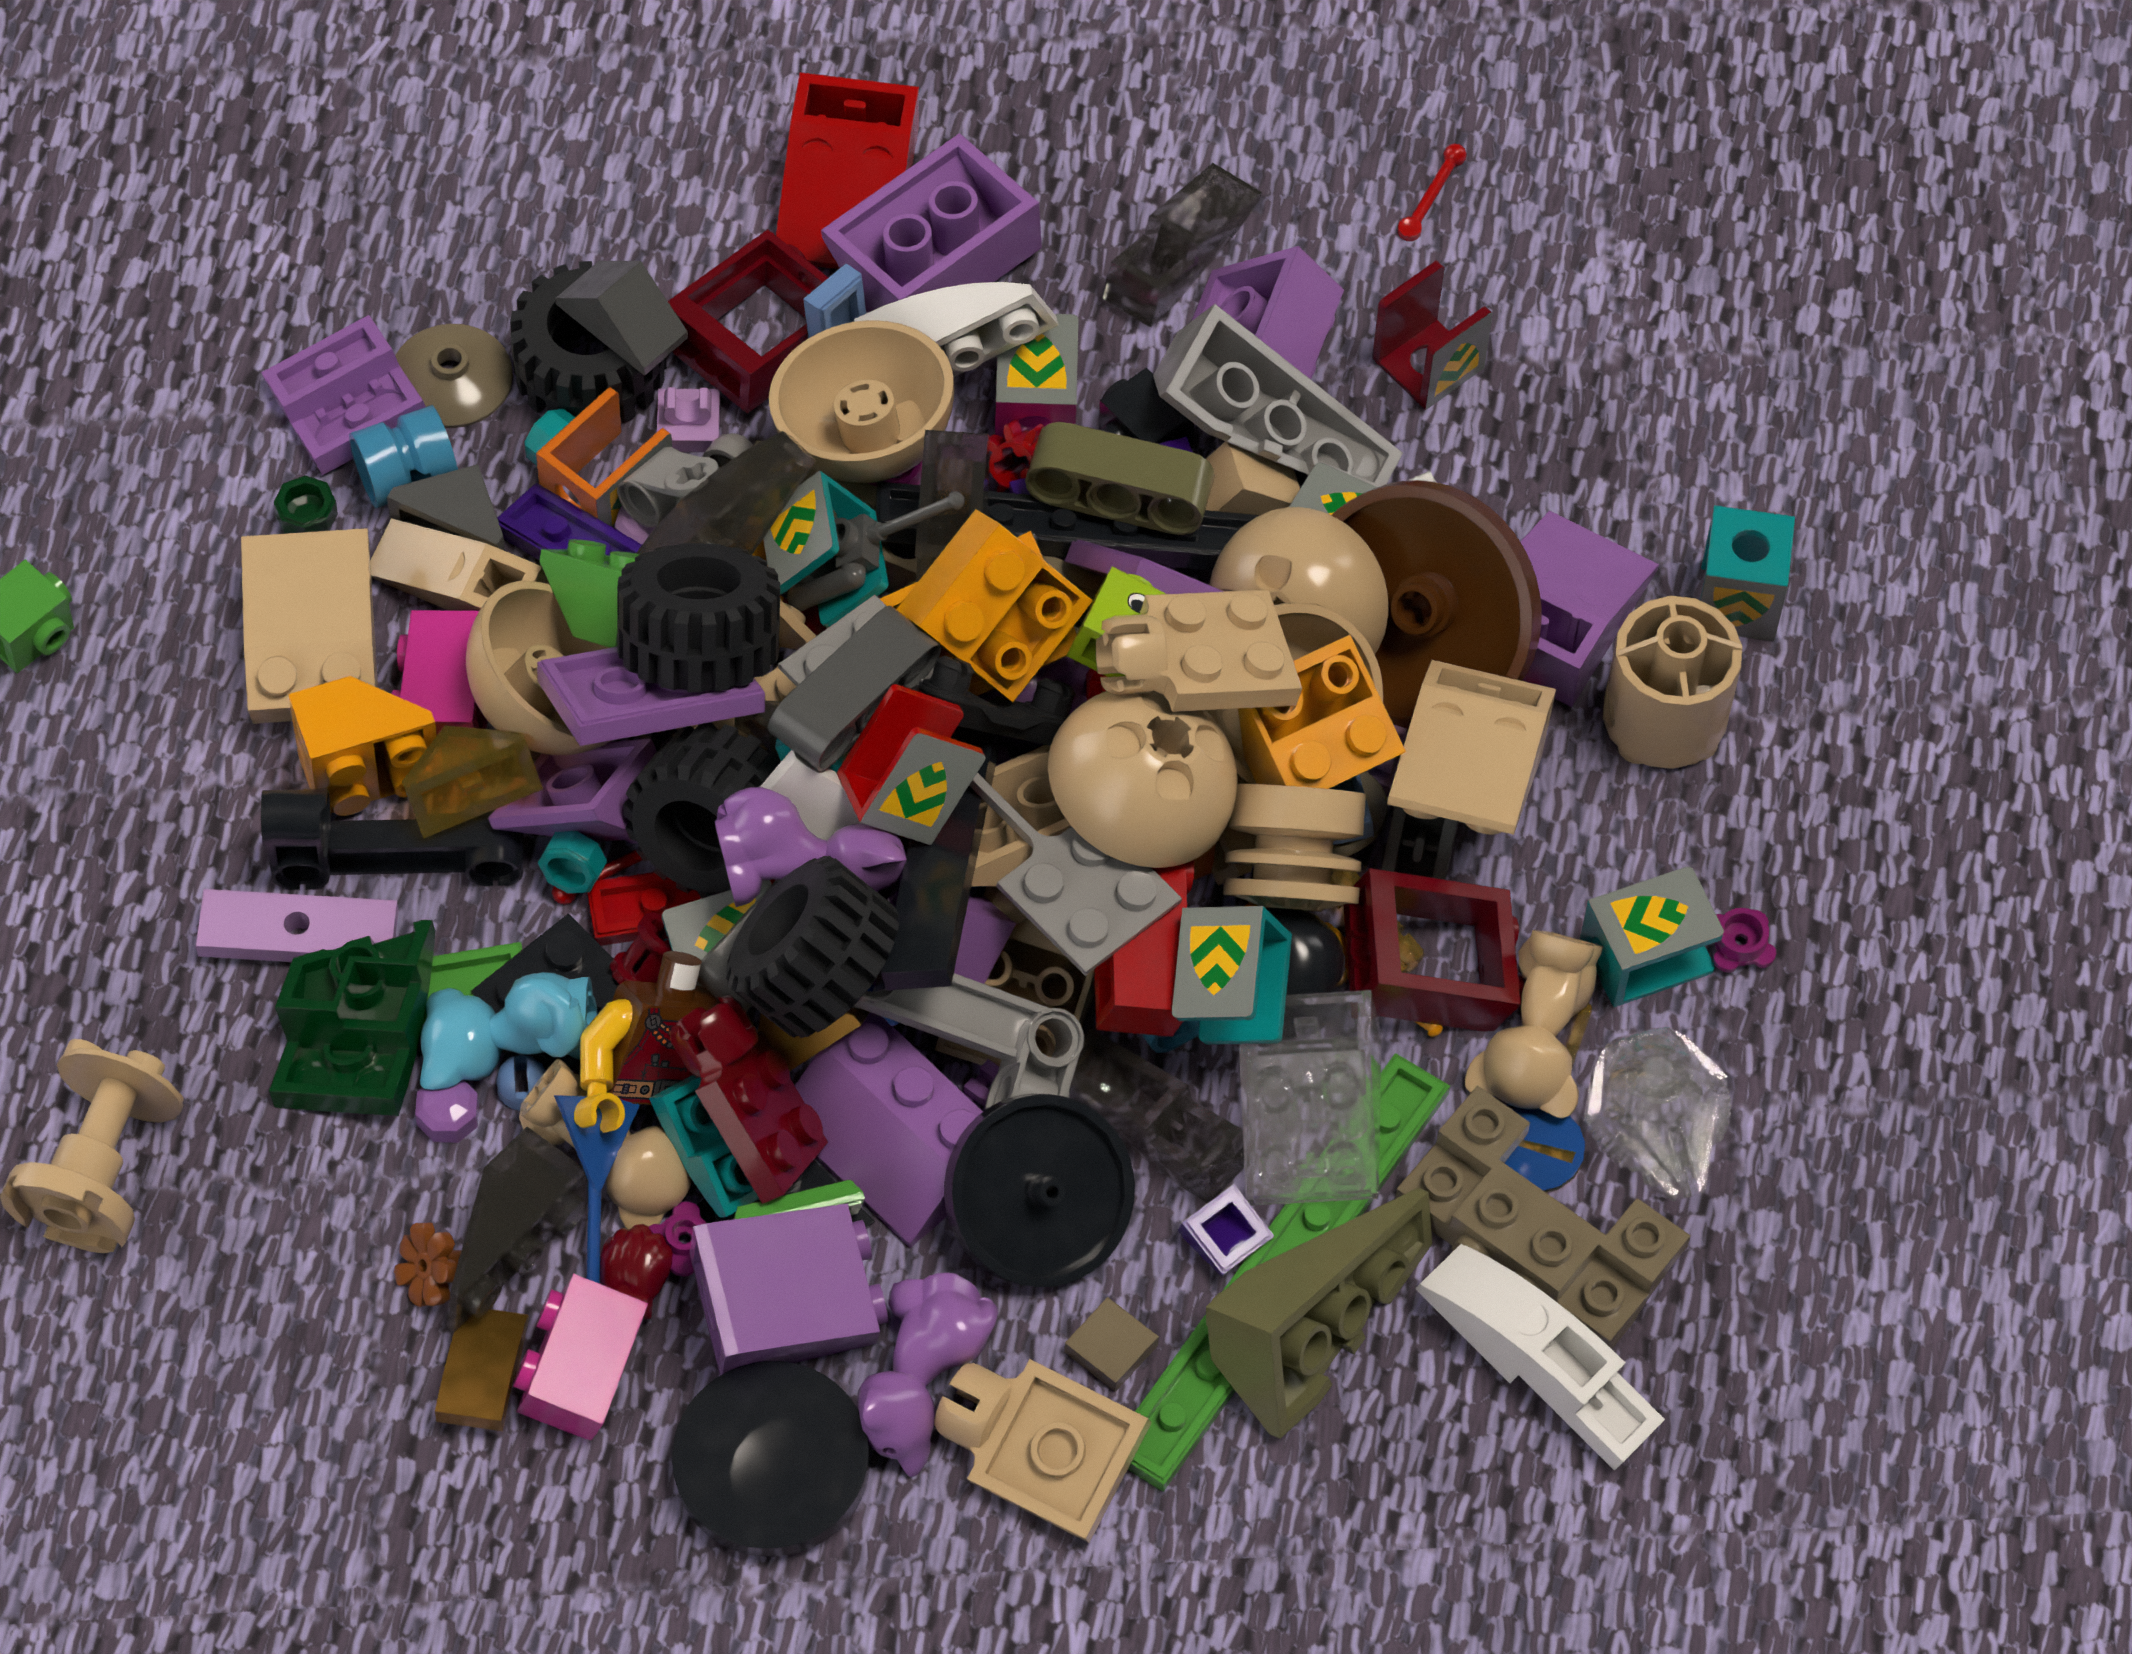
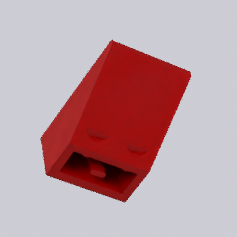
(840, 150)

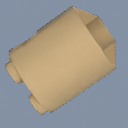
(1672, 682)

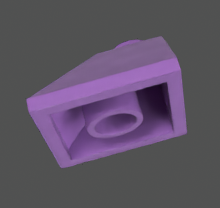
(580, 793)

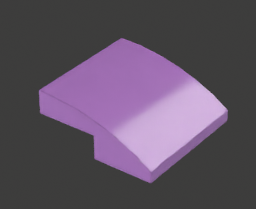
(341, 388)

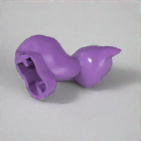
(768, 840)
(940, 1329)

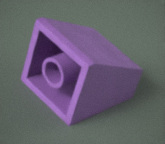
(786, 1286)

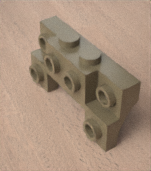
(1522, 1227)

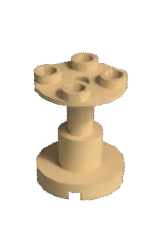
(76, 1187)

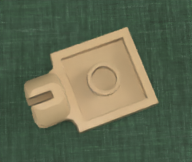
(1201, 652)
(1043, 1442)

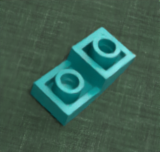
(702, 1147)

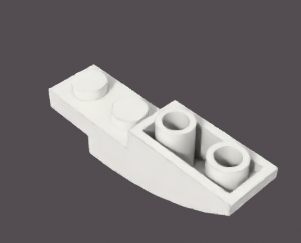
(972, 319)
(1545, 1345)

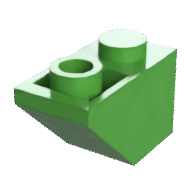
(587, 587)

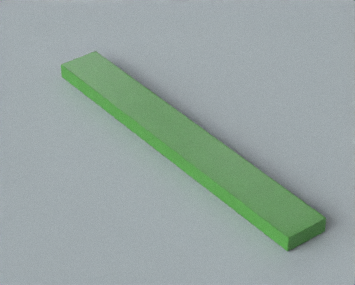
(1192, 1387)

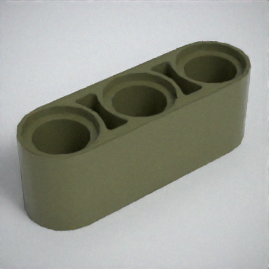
(1120, 478)

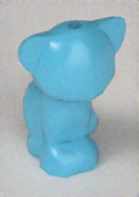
(467, 1037)

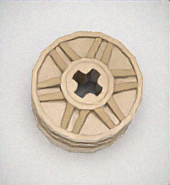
(1295, 845)

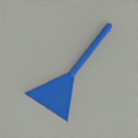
(597, 1154)

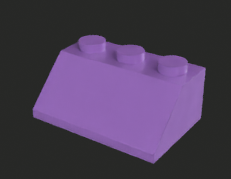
(937, 227)
(887, 1124)

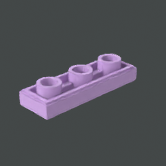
(261, 923)

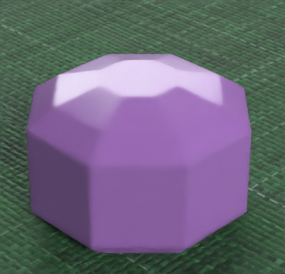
(447, 1112)

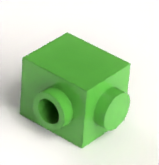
(32, 615)

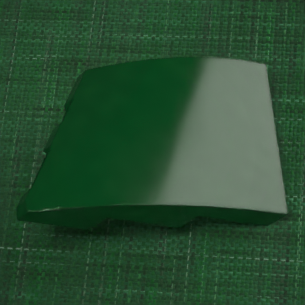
(354, 1024)

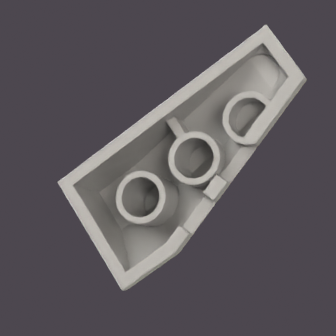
(1264, 404)

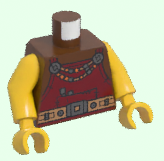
(629, 1045)

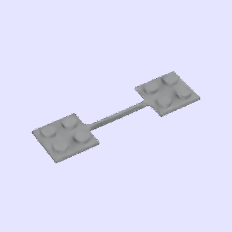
(1067, 886)

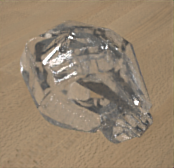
(1659, 1109)

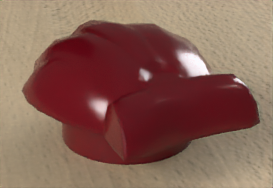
(636, 1263)

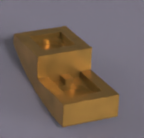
(481, 1370)

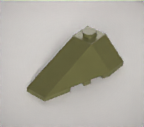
(1297, 1311)

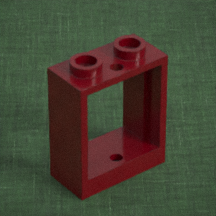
(718, 352)
(1375, 951)

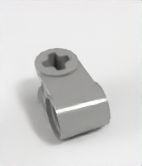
(662, 484)

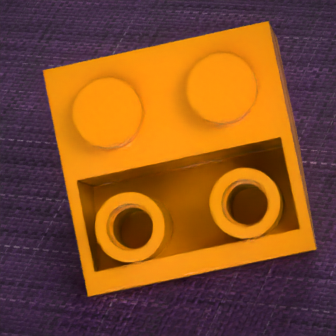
(995, 604)
(1331, 731)
(358, 741)

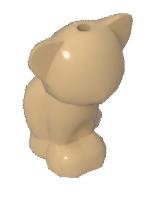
(1528, 1062)
(647, 1169)

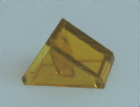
(468, 775)

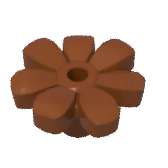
(428, 1266)

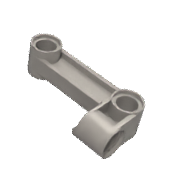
(991, 1024)

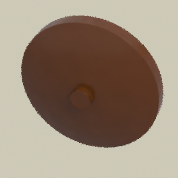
(1452, 584)

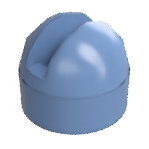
(507, 1079)

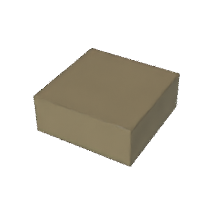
(1111, 1344)

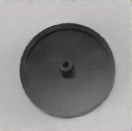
(1039, 1190)
(771, 1458)

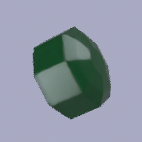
(305, 506)

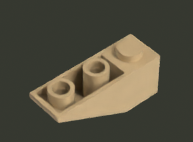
(446, 567)

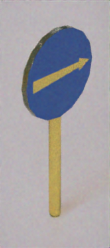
(1553, 1146)

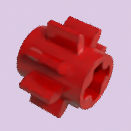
(1001, 461)

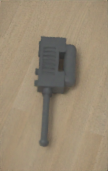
(858, 554)

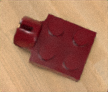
(749, 1096)

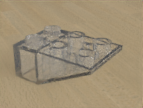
(1314, 1103)

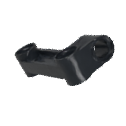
(310, 847)

